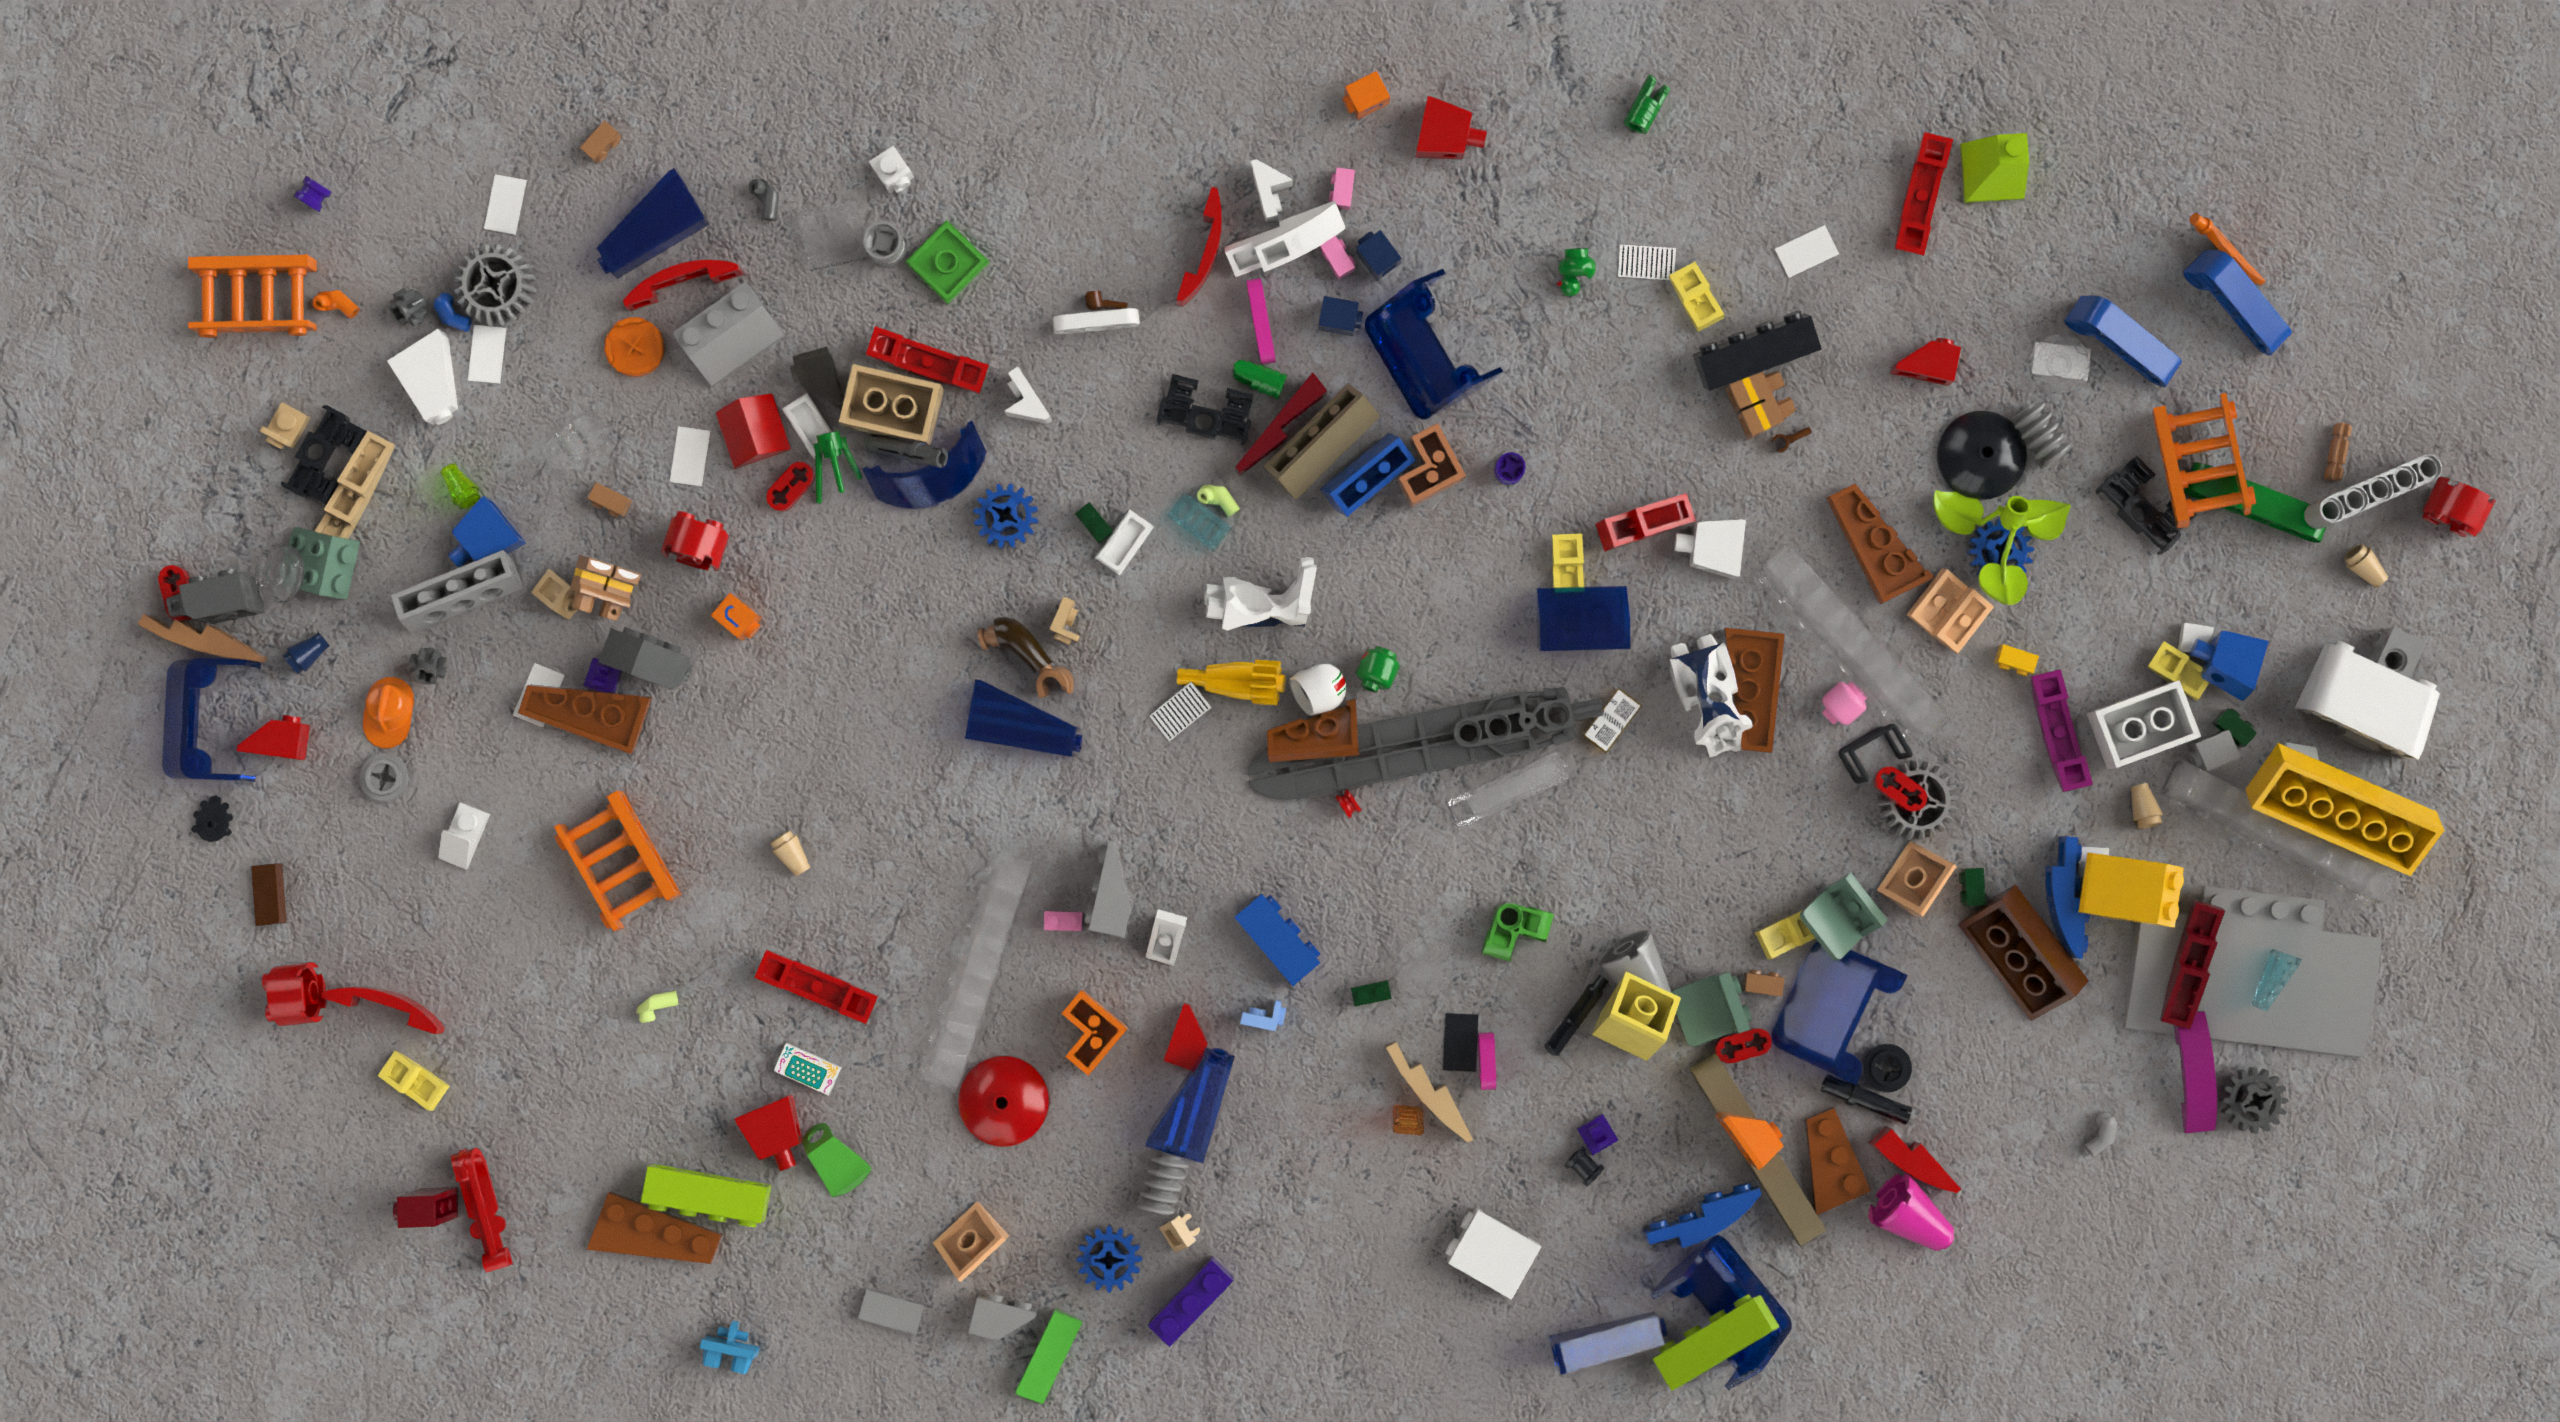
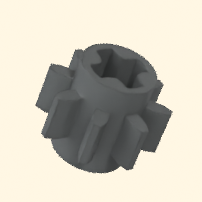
(408, 307)
(427, 666)

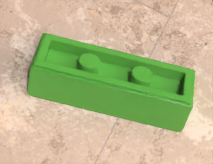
(1048, 1356)

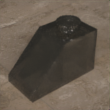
(818, 375)

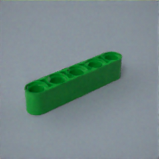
(2270, 508)

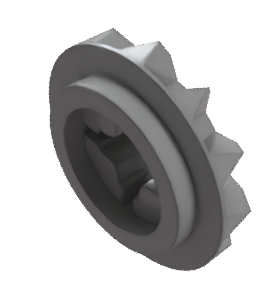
(373, 786)

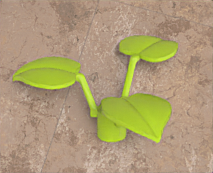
(2043, 520)

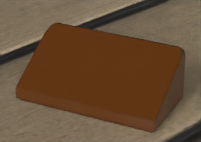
(268, 894)

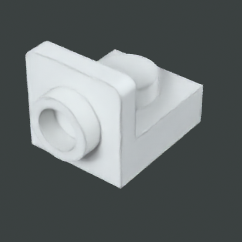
(892, 170)

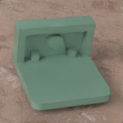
(326, 562)
(1842, 916)
(1711, 1008)

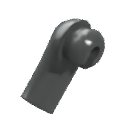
(768, 196)

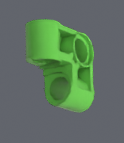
(1528, 923)

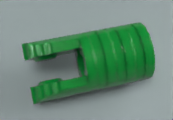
(1645, 108)
(1259, 378)

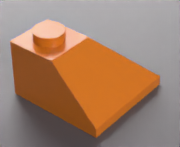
(1753, 1137)

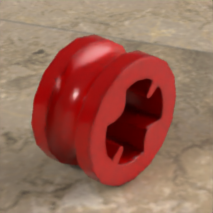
(1348, 803)

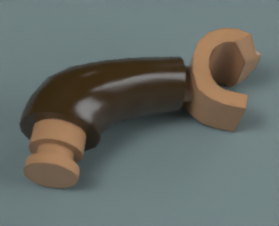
(1013, 635)

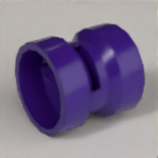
(1511, 464)

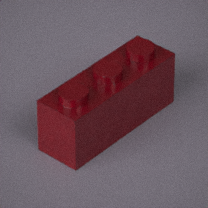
(426, 1207)

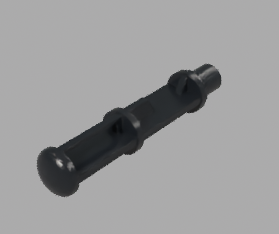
(1576, 1016)

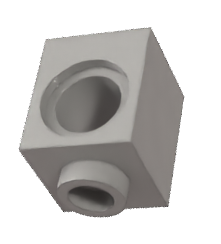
(2213, 751)

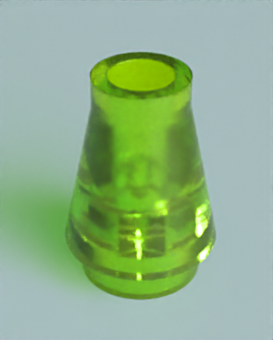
(460, 487)

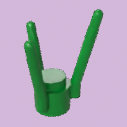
(831, 445)

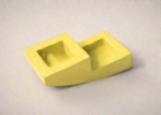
(1696, 296)
(1567, 560)
(2174, 666)
(1784, 936)
(413, 1080)

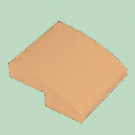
(1950, 610)

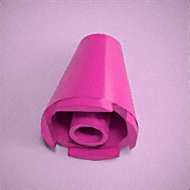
(1910, 1214)

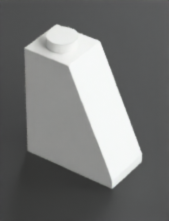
(428, 376)

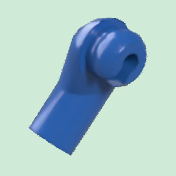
(447, 314)

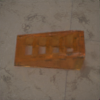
(1407, 1120)

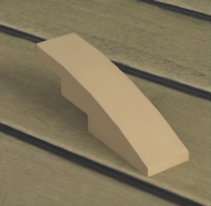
(356, 486)
(1436, 1099)

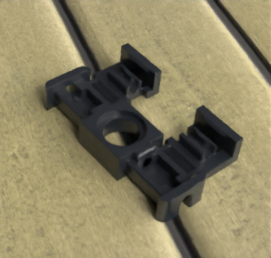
(1179, 411)
(306, 473)
(2121, 492)

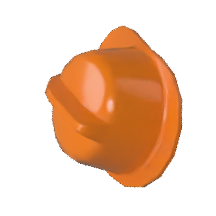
(388, 712)

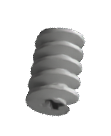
(2041, 433)
(1163, 1184)

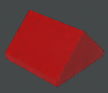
(752, 429)

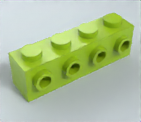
(707, 1194)
(1715, 1342)

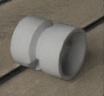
(884, 244)

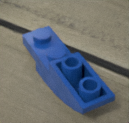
(2060, 887)
(1716, 1214)

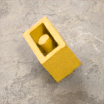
(2016, 659)

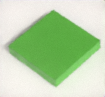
(947, 262)

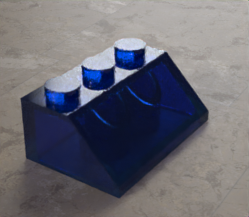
(1583, 618)

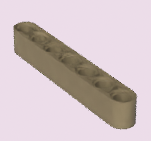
(1774, 1176)

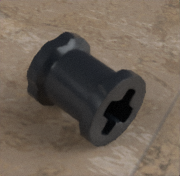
(1584, 1166)

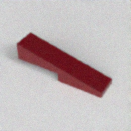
(1273, 437)

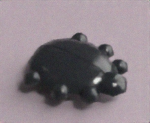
(212, 820)

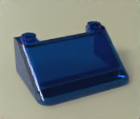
(1828, 1007)

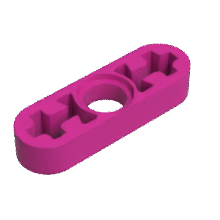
(1260, 321)

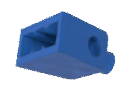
(483, 533)
(2231, 662)

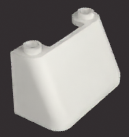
(2370, 700)

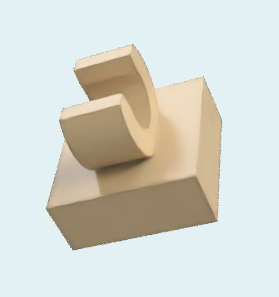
(1178, 1233)

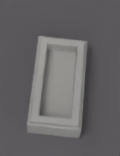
(891, 1311)

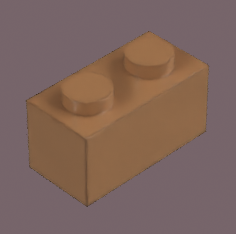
(601, 142)
(605, 497)
(1764, 984)

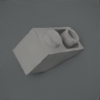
(997, 1317)

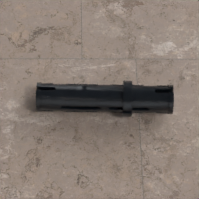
(1866, 1099)

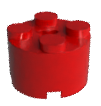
(2458, 506)
(695, 542)
(294, 994)

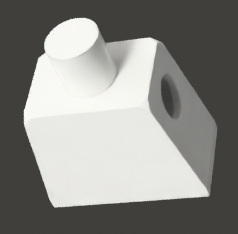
(1714, 546)

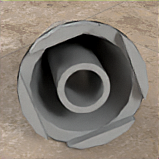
(1637, 956)

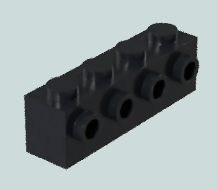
(1756, 351)

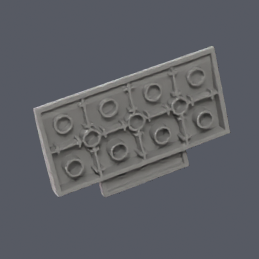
(2318, 1010)

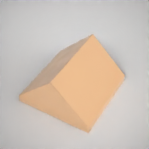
(1916, 879)
(970, 1241)

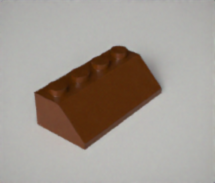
(2023, 953)

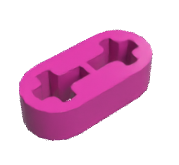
(1487, 1061)

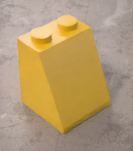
(2131, 890)

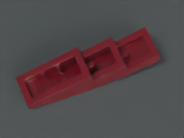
(2191, 964)

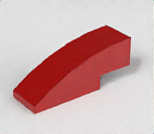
(1645, 522)
(1912, 1160)

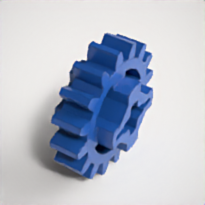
(1012, 504)
(1987, 546)
(1125, 1258)

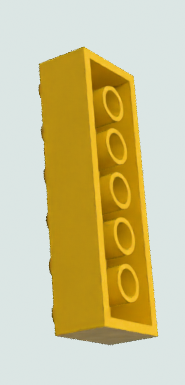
(2344, 809)

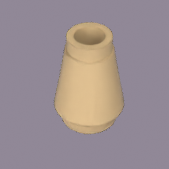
(2366, 565)
(2145, 807)
(790, 852)

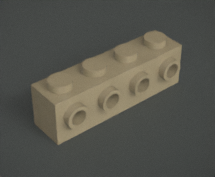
(1322, 441)

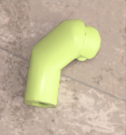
(1218, 496)
(655, 1002)

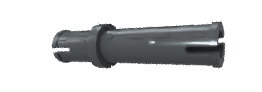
(914, 452)

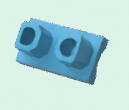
(742, 1353)

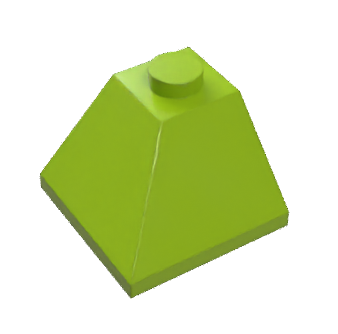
(1995, 168)

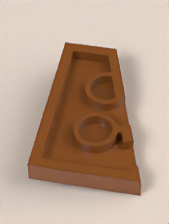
(1319, 737)
(1833, 1164)

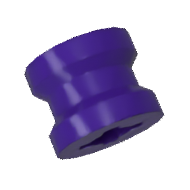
(312, 194)

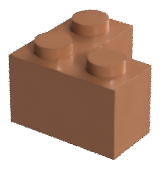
(1438, 468)

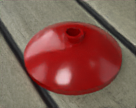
(1025, 1096)

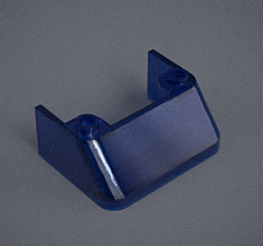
(1416, 355)
(183, 684)
(1718, 1280)

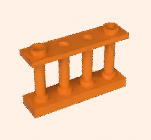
(267, 268)
(2178, 480)
(647, 860)

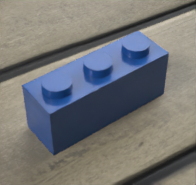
(1367, 474)
(1278, 938)

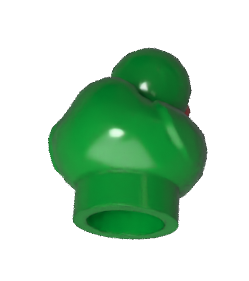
(1573, 265)

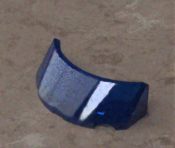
(931, 484)

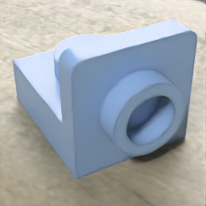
(1257, 1017)

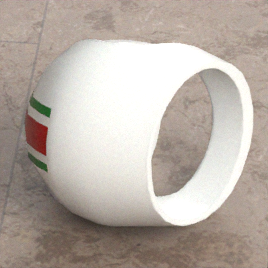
(1323, 686)

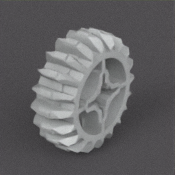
(483, 290)
(1943, 806)

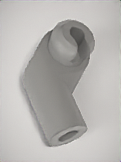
(2106, 1135)

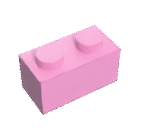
(1343, 187)
(1337, 257)
(1063, 921)

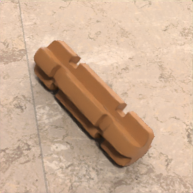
(2338, 452)

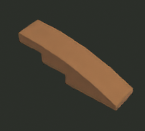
(210, 641)

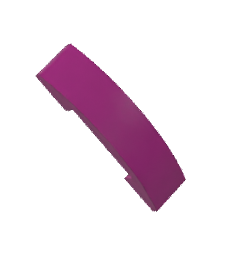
(2058, 731)
(2198, 1076)

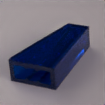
(653, 226)
(1013, 723)
(1191, 1113)
(1606, 1341)

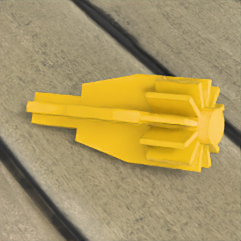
(1240, 680)

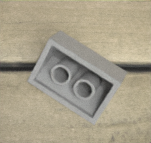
(728, 334)

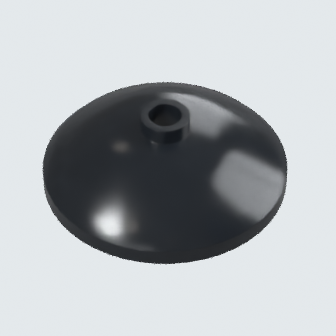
(1962, 459)

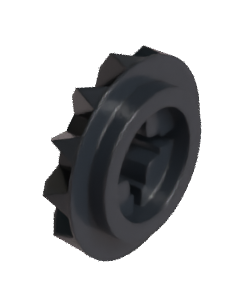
(1893, 1080)

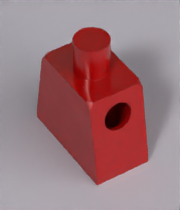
(1447, 131)
(773, 1131)

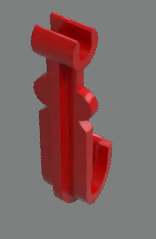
(481, 1206)

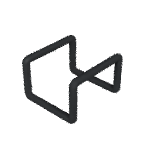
(1850, 748)

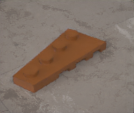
(1881, 554)
(1757, 671)
(596, 715)

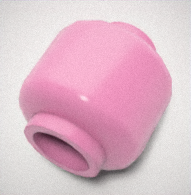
(1844, 703)

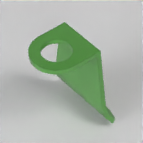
(835, 1162)

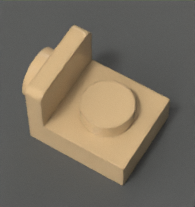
(285, 426)
(555, 594)
(1065, 616)

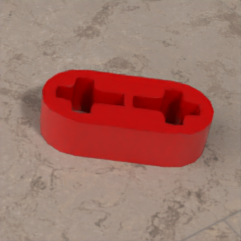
(795, 491)
(168, 589)
(1904, 783)
(1745, 1052)

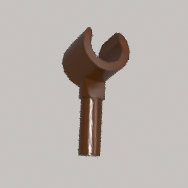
(1095, 302)
(1792, 438)

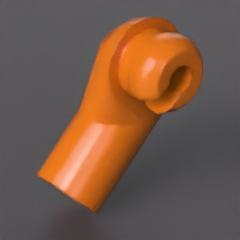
(335, 300)

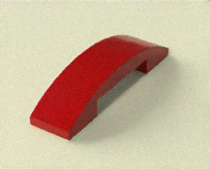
(1922, 193)
(1193, 283)
(645, 294)
(926, 360)
(816, 986)
(419, 1015)

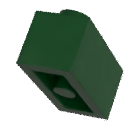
(1094, 522)
(2241, 731)
(1972, 887)
(1371, 993)

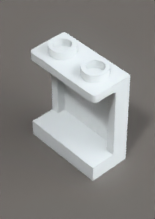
(1492, 1253)

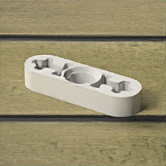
(1096, 321)

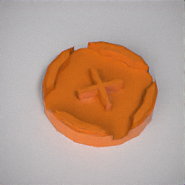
(634, 347)

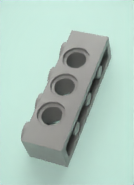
(457, 591)
(2406, 653)

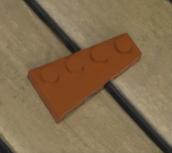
(640, 1231)

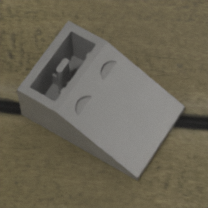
(1113, 901)

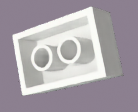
(2143, 725)

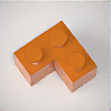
(1099, 1028)

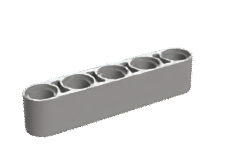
(2361, 494)

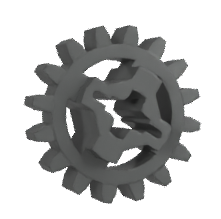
(2248, 1088)

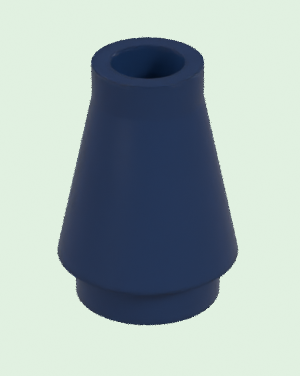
(305, 653)

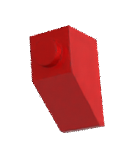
(1931, 363)
(279, 739)
(1187, 1040)

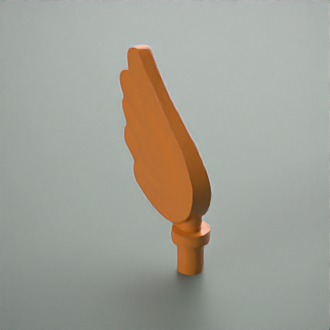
(2205, 227)

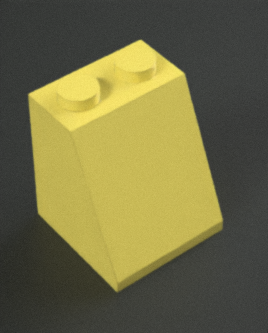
(1637, 1017)

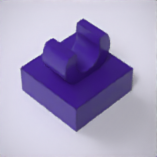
(602, 677)
(1597, 1134)

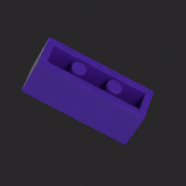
(1190, 1301)

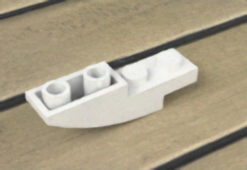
(1285, 243)

